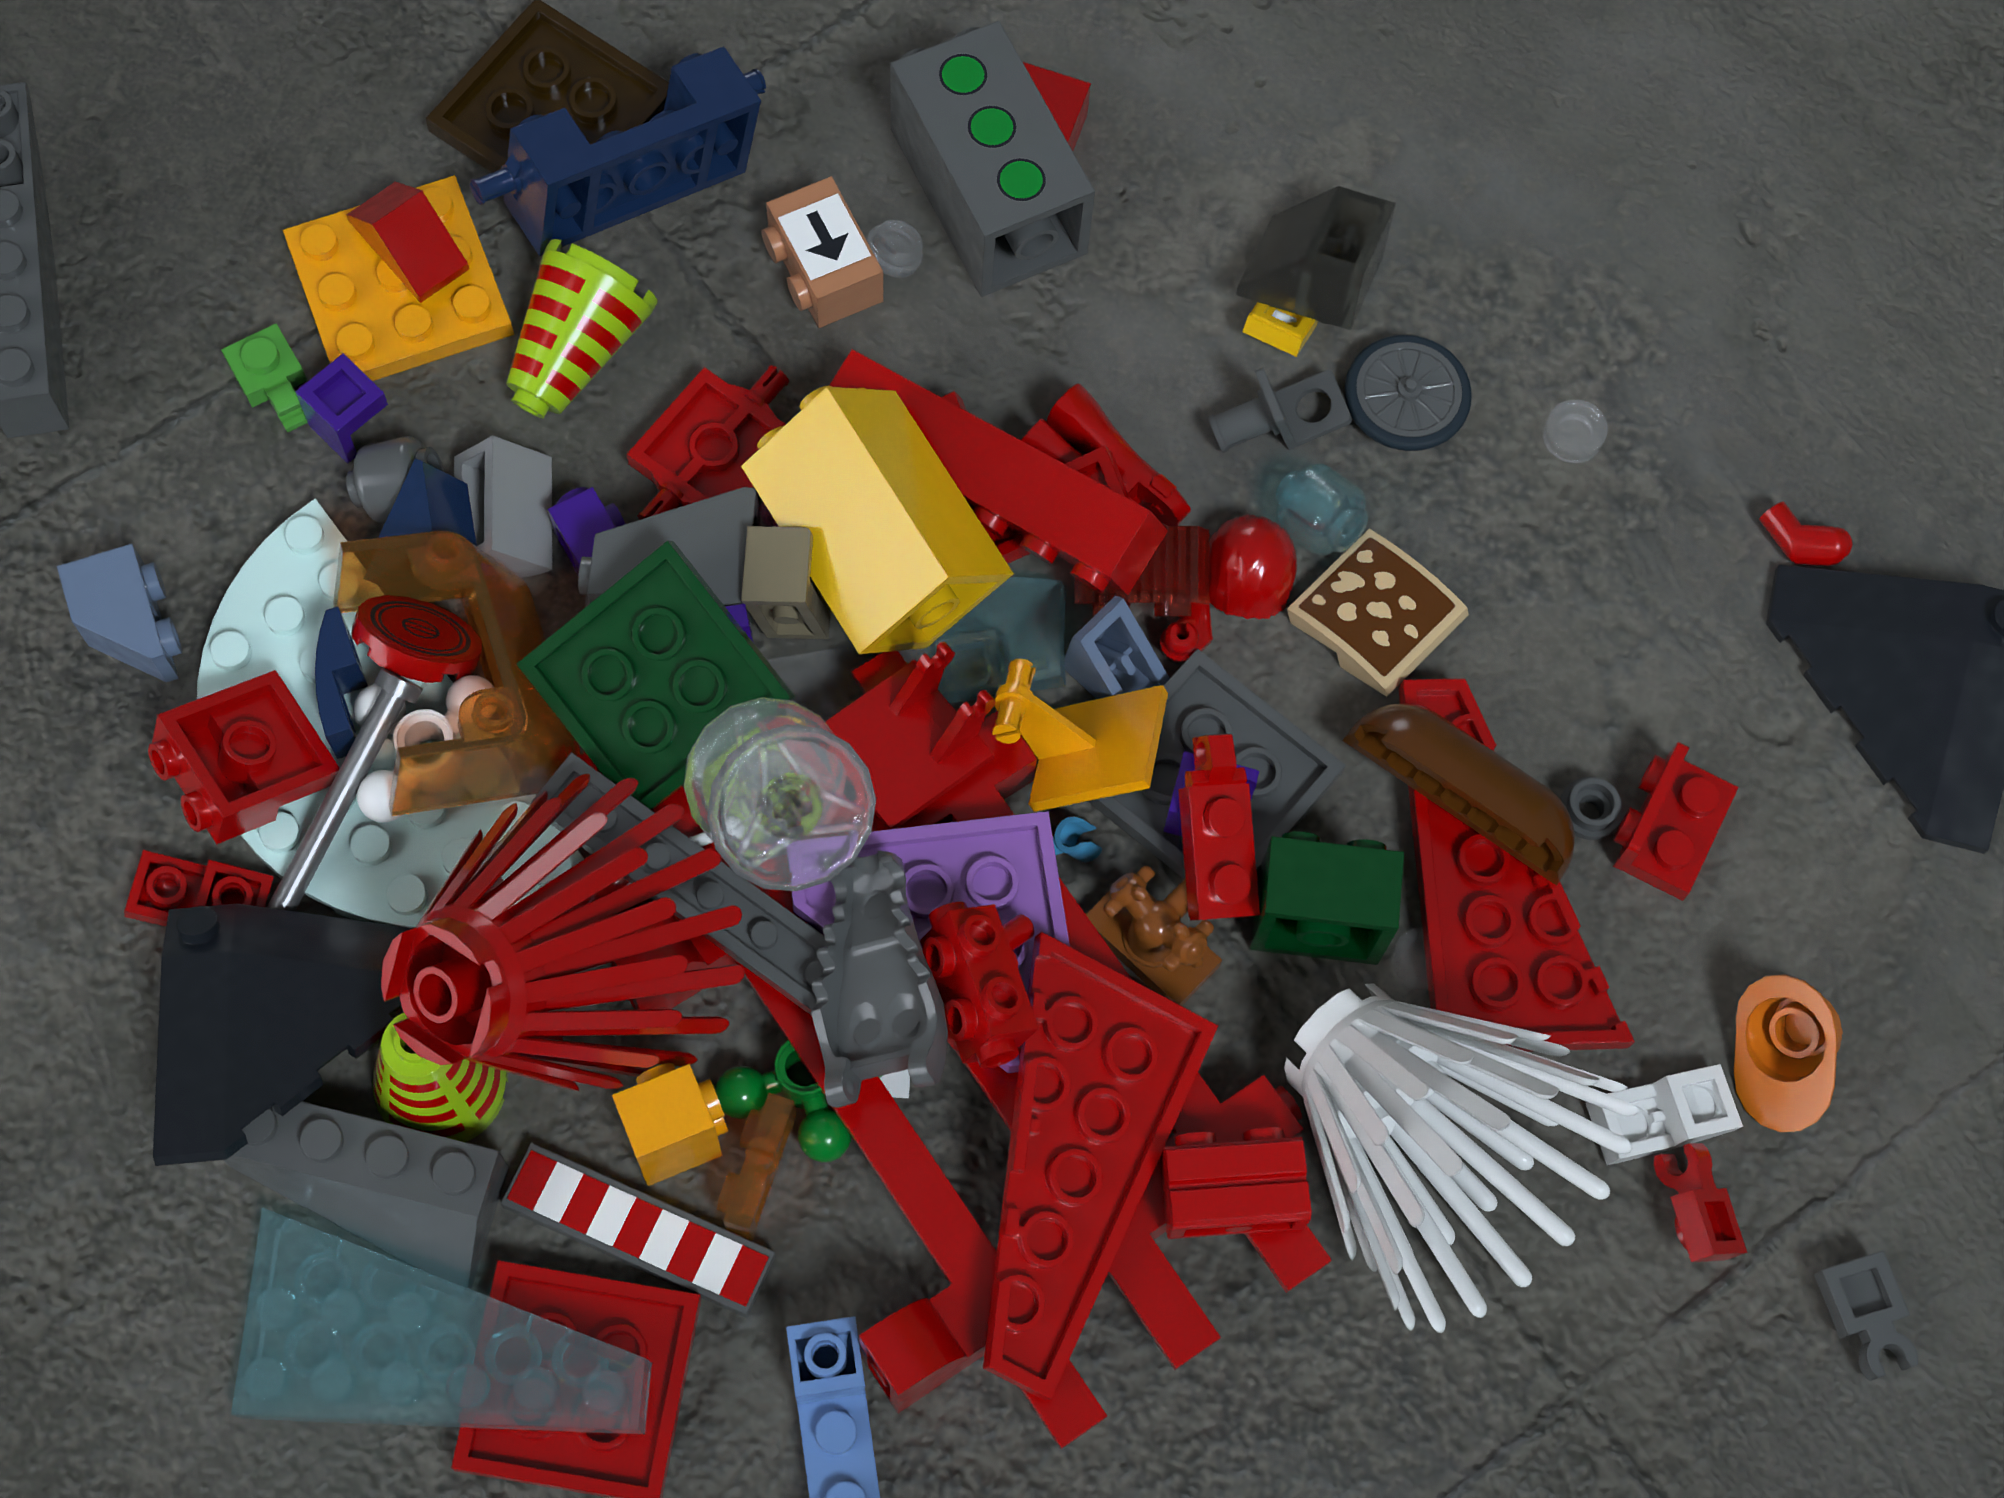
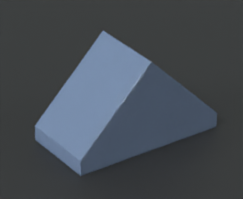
(1113, 654)

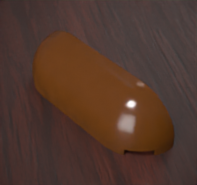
(1470, 784)

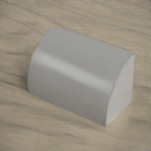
(510, 503)

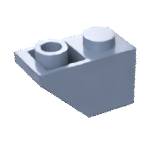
(117, 610)

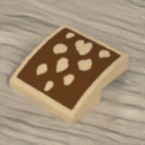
(1378, 612)

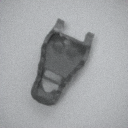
(876, 992)

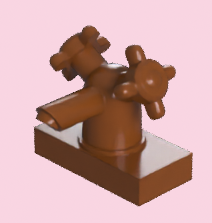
(1152, 938)

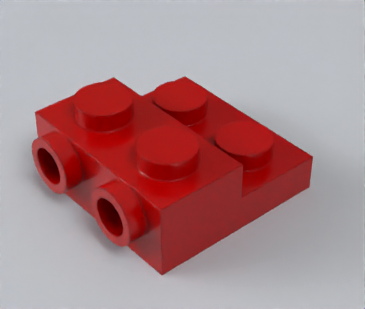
(240, 756)

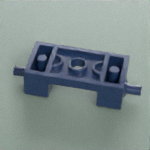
(575, 189)

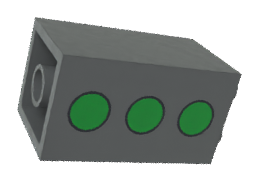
(990, 157)

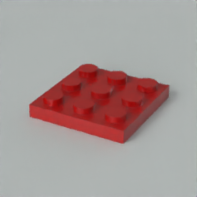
(624, 1314)

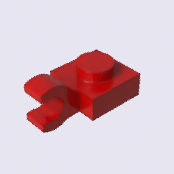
(1703, 1212)

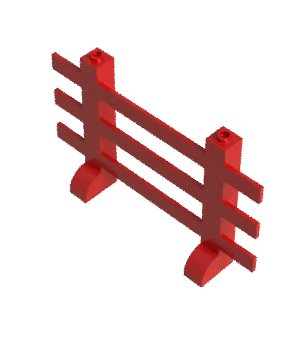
(945, 1334)

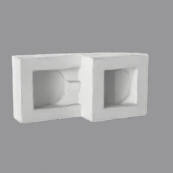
(1671, 1113)

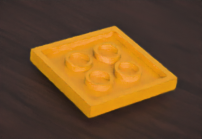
(371, 312)

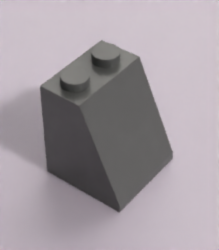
(706, 531)

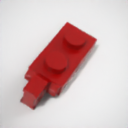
(1218, 833)

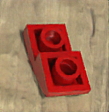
(176, 883)

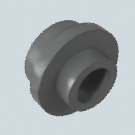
(1600, 794)

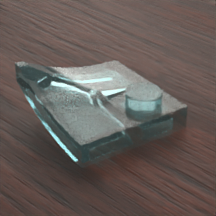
(1013, 622)

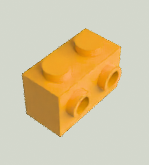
(671, 1121)

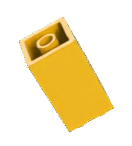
(887, 522)

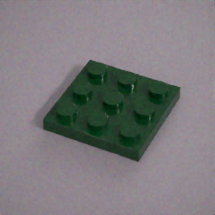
(649, 672)

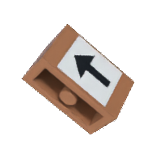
(823, 252)

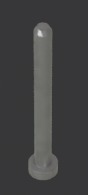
(344, 788)

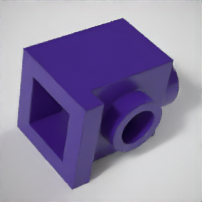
(578, 519)

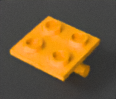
(1083, 747)

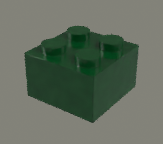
(1327, 898)

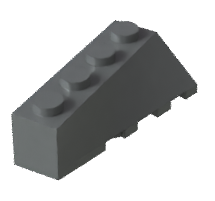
(381, 1182)

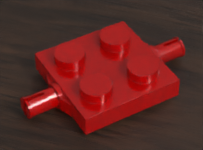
(705, 439)

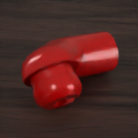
(1806, 542)
(1188, 634)

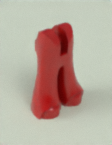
(1082, 424)

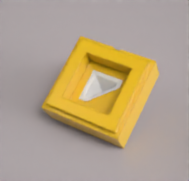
(1279, 328)

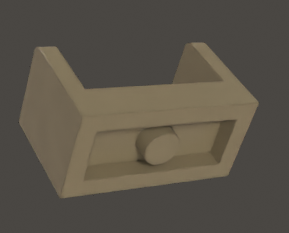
(780, 586)

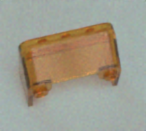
(508, 731)

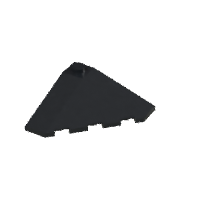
(1917, 679)
(253, 1015)

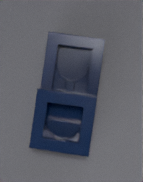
(336, 674)

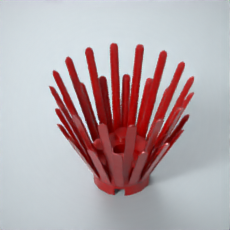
(488, 976)

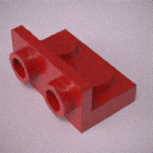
(1675, 825)

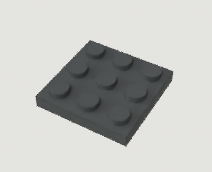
(1210, 702)

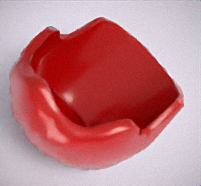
(1251, 567)

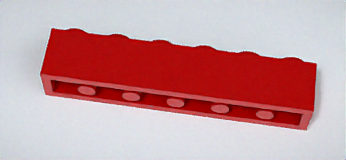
(1024, 488)

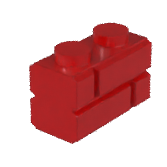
(1234, 1185)

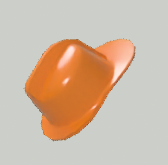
(1785, 1052)

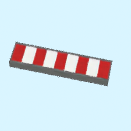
(638, 1230)

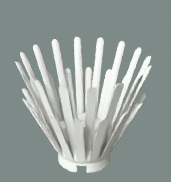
(1383, 1073)

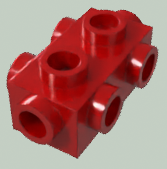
(980, 981)

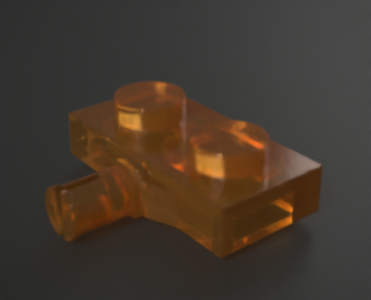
(765, 1142)

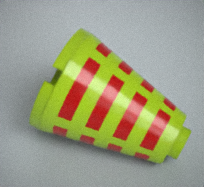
(572, 327)
(434, 1098)

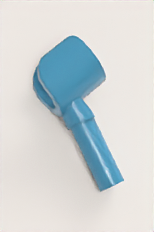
(1066, 838)

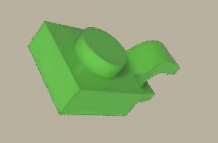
(269, 371)

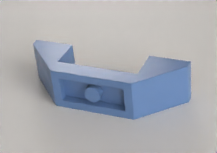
(833, 1409)

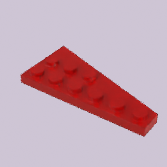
(1494, 929)
(1084, 1140)

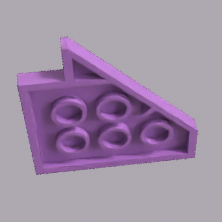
(972, 862)

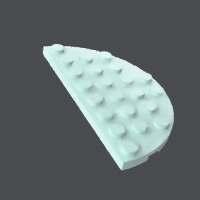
(274, 623)

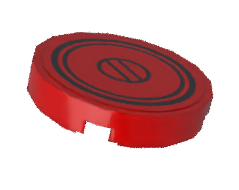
(416, 638)

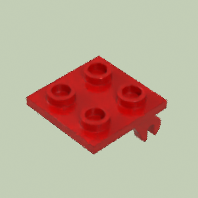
(914, 737)

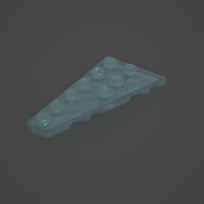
(385, 1343)

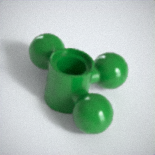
(820, 1132)

